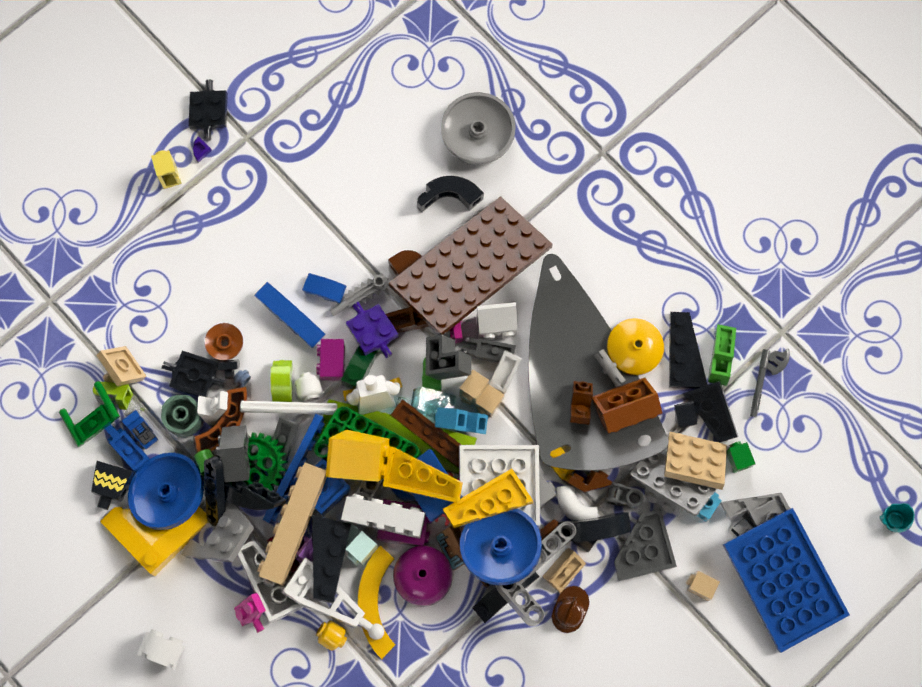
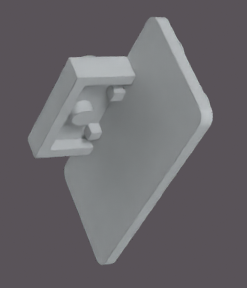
(669, 492)

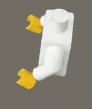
(373, 393)

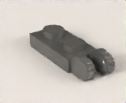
(487, 349)

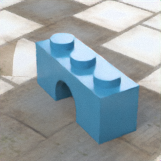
(461, 420)

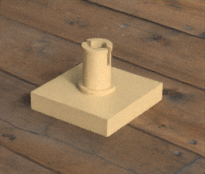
(120, 366)

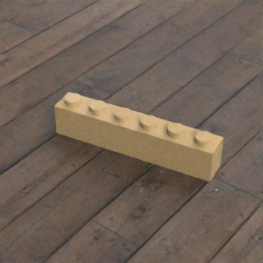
(293, 524)

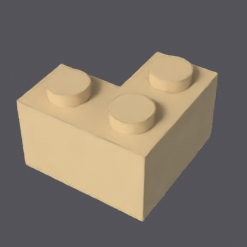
(480, 394)

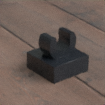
(229, 366)

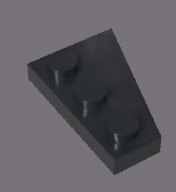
(714, 410)

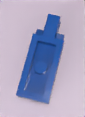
(126, 447)

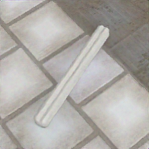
(288, 407)

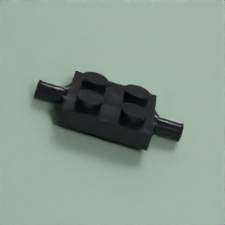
(208, 109)
(194, 374)

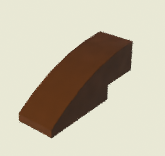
(406, 320)

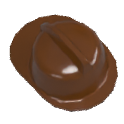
(570, 609)

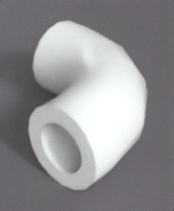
(571, 506)

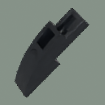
(252, 496)

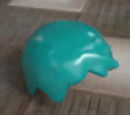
(898, 517)

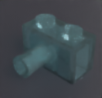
(427, 401)

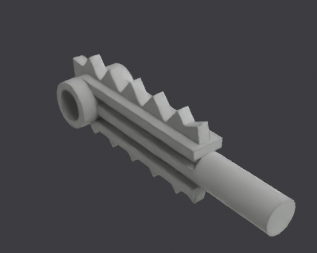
(362, 293)

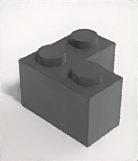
(443, 360)
(233, 453)

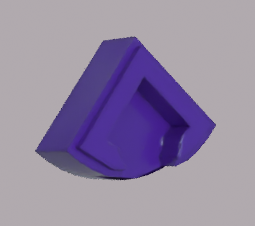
(200, 149)

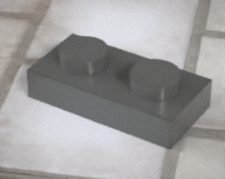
(285, 434)

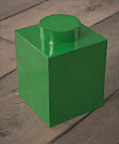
(740, 456)

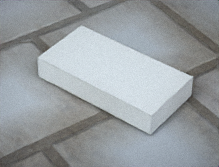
(505, 371)

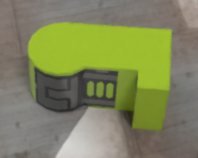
(119, 395)

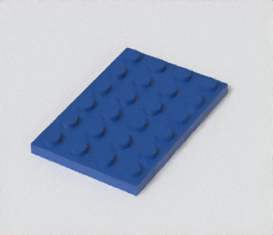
(786, 580)

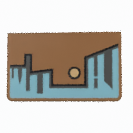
(450, 545)

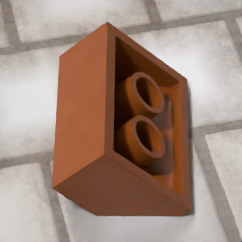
(627, 405)

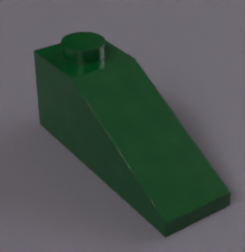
(358, 368)

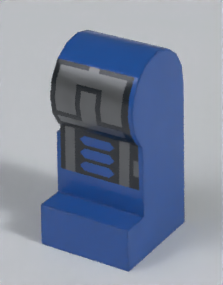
(140, 429)

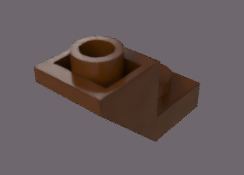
(580, 402)
(593, 481)

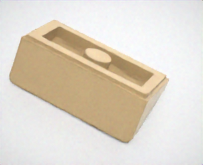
(564, 570)

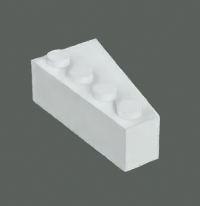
(382, 516)
(275, 602)

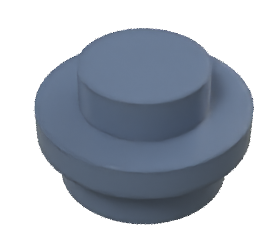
(241, 378)

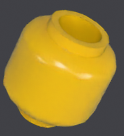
(331, 635)

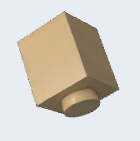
(702, 585)

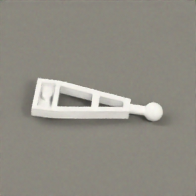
(300, 584)

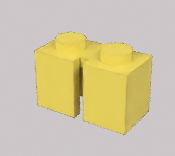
(166, 169)

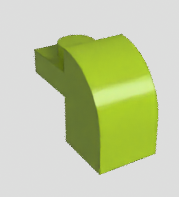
(281, 381)

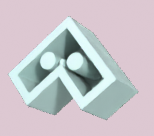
(359, 546)

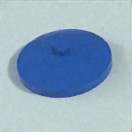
(166, 491)
(501, 547)

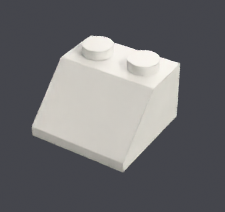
(497, 320)

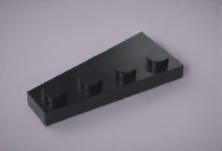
(684, 355)
(329, 548)

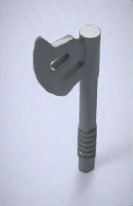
(765, 365)

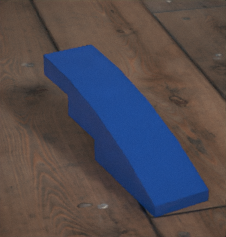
(289, 314)

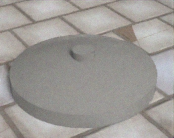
(478, 128)

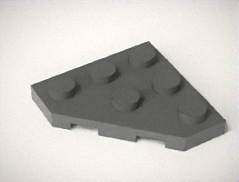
(646, 548)

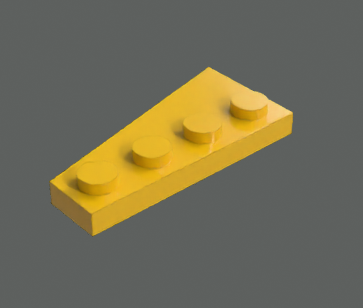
(415, 476)
(491, 499)

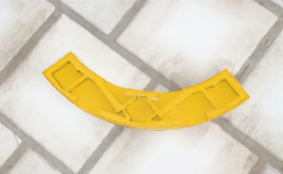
(368, 597)

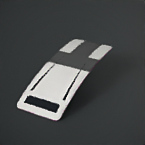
(742, 525)

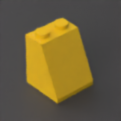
(357, 456)

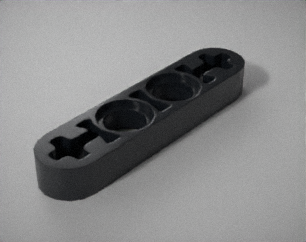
(214, 489)

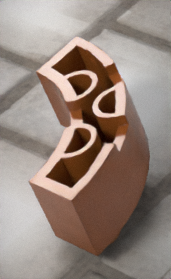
(231, 417)

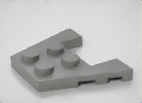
(759, 507)
(225, 539)

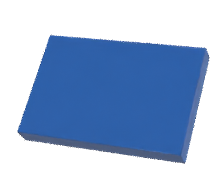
(432, 506)

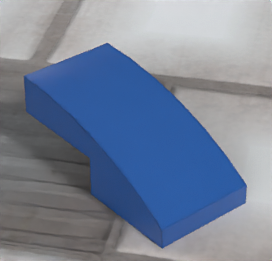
(324, 287)

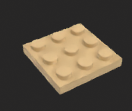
(695, 460)

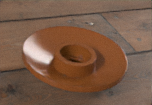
(220, 333)

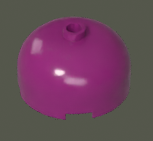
(422, 590)

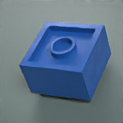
(332, 491)

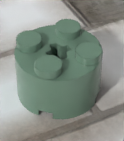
(174, 423)

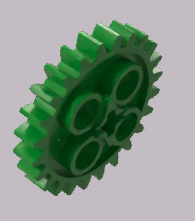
(266, 450)

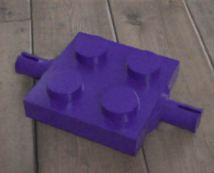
(372, 329)

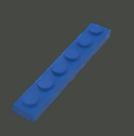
(289, 479)

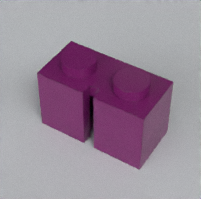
(331, 359)

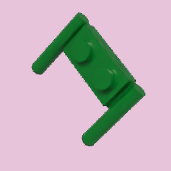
(95, 421)

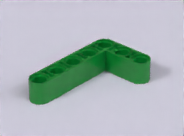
(370, 428)

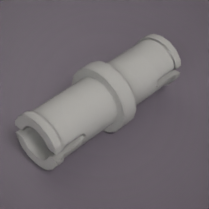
(609, 368)

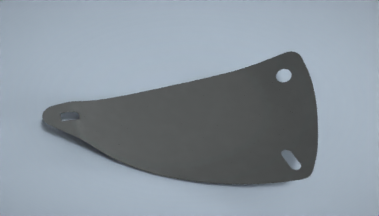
(562, 349)

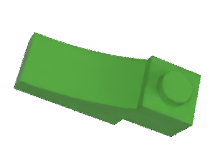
(722, 355)

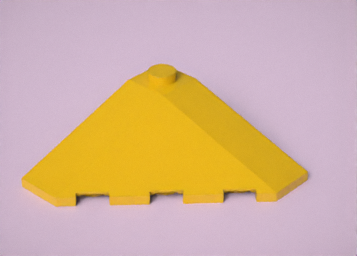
(151, 546)

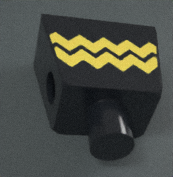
(110, 483)

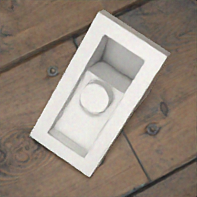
(212, 408)

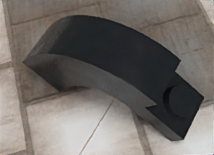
(450, 186)
(600, 527)
(494, 602)

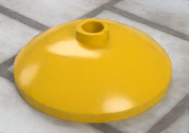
(627, 355)

